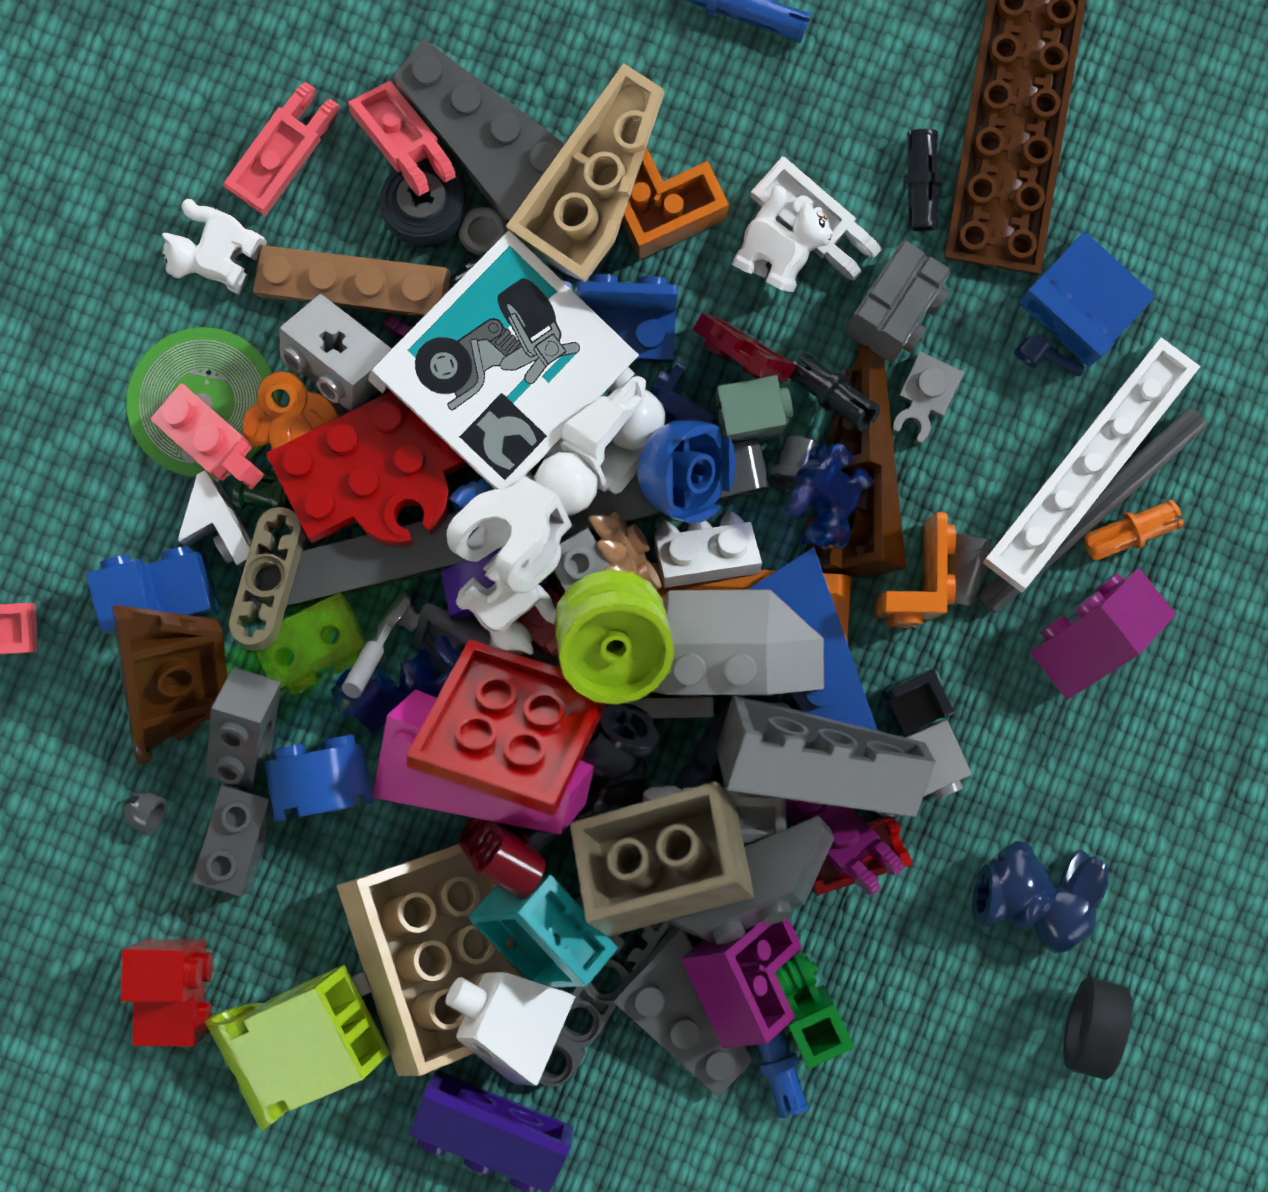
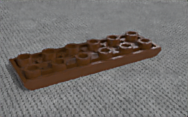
(1014, 133)

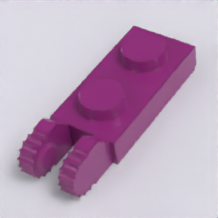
(851, 841)

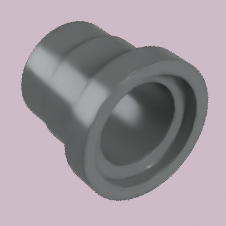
(791, 459)

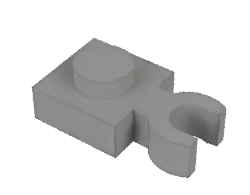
(927, 390)

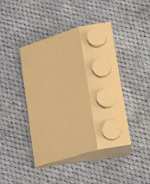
(415, 945)

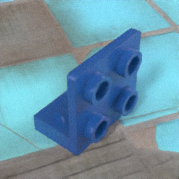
(1086, 299)
(636, 311)

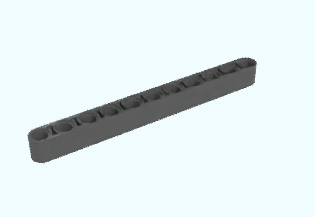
(366, 564)

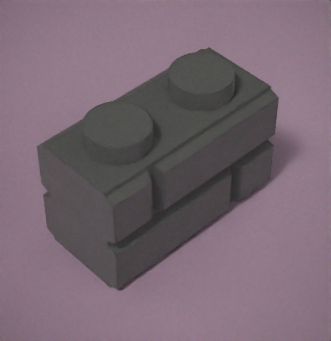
(898, 301)

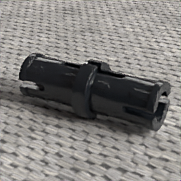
(922, 180)
(835, 392)

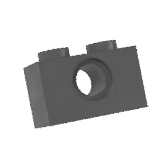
(242, 728)
(235, 840)

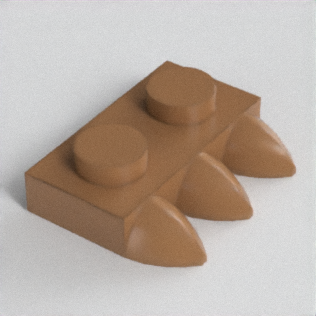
(624, 547)

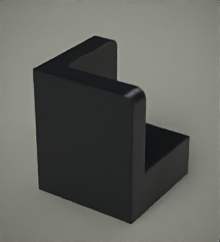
(917, 701)

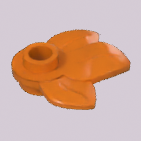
(280, 423)

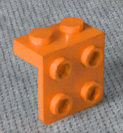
(909, 608)

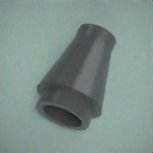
(968, 565)

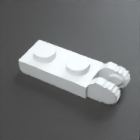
(803, 190)

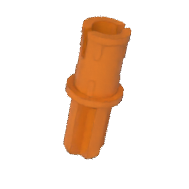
(1133, 530)

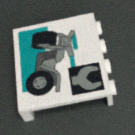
(505, 363)

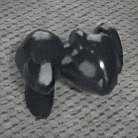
(617, 754)

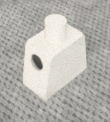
(510, 1022)

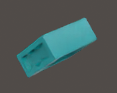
(548, 935)

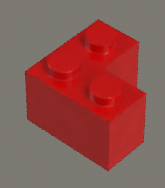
(167, 990)

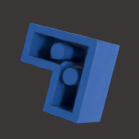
(173, 585)

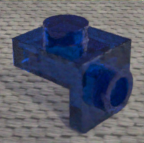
(674, 405)
(375, 702)

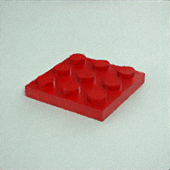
(506, 728)

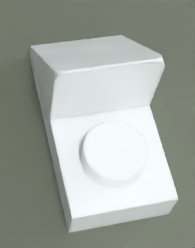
(210, 512)

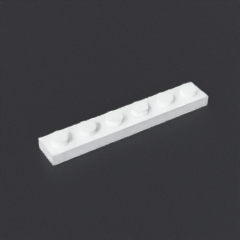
(1091, 465)

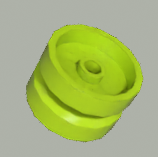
(613, 637)

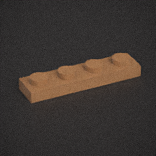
(350, 281)

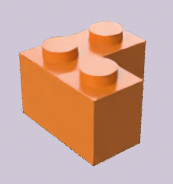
(671, 209)

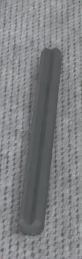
(1123, 484)

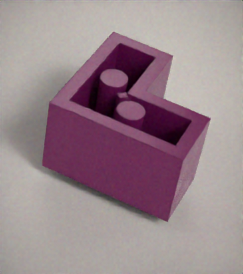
(1105, 634)
(741, 985)

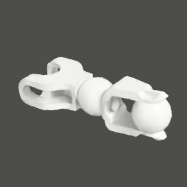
(534, 514)

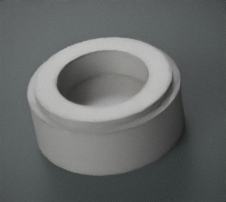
(481, 230)

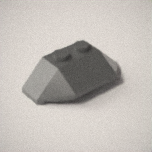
(781, 879)

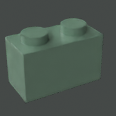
(753, 409)

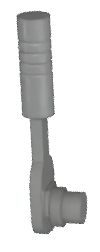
(400, 613)

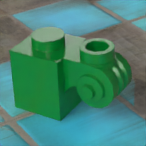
(816, 1023)

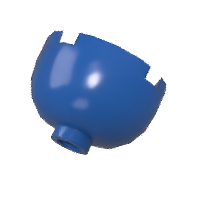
(686, 469)

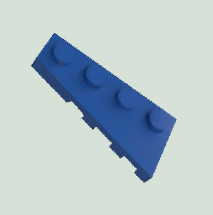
(807, 593)

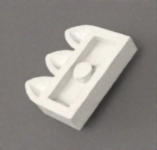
(706, 551)

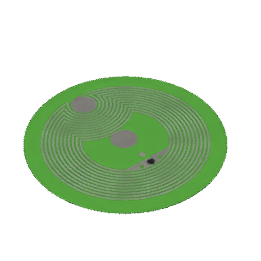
(211, 364)

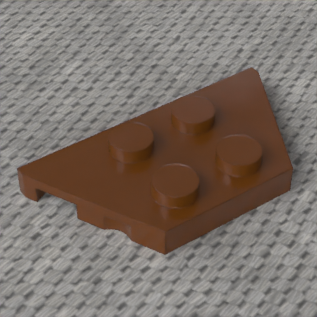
(168, 672)

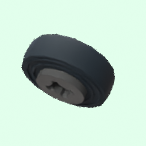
(427, 220)

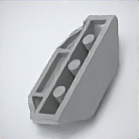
(739, 645)

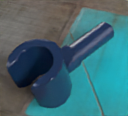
(1037, 347)

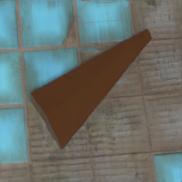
(875, 523)

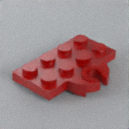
(367, 472)

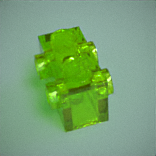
(310, 641)

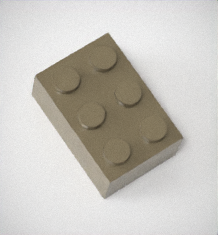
(661, 860)

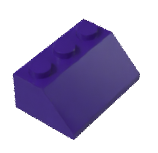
(491, 1133)

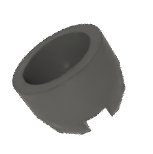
(145, 812)

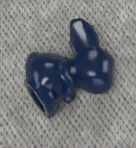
(1020, 890)

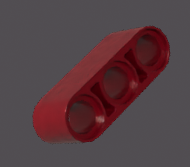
(502, 855)

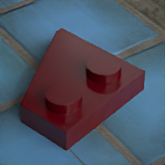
(731, 342)

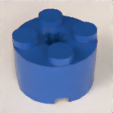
(318, 779)

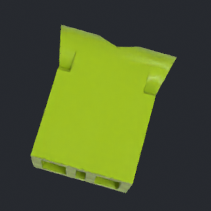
(299, 1044)

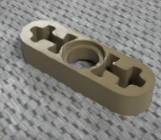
(246, 610)

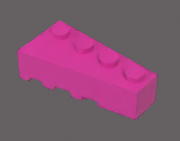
(412, 787)

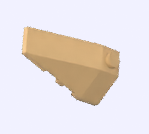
(586, 188)

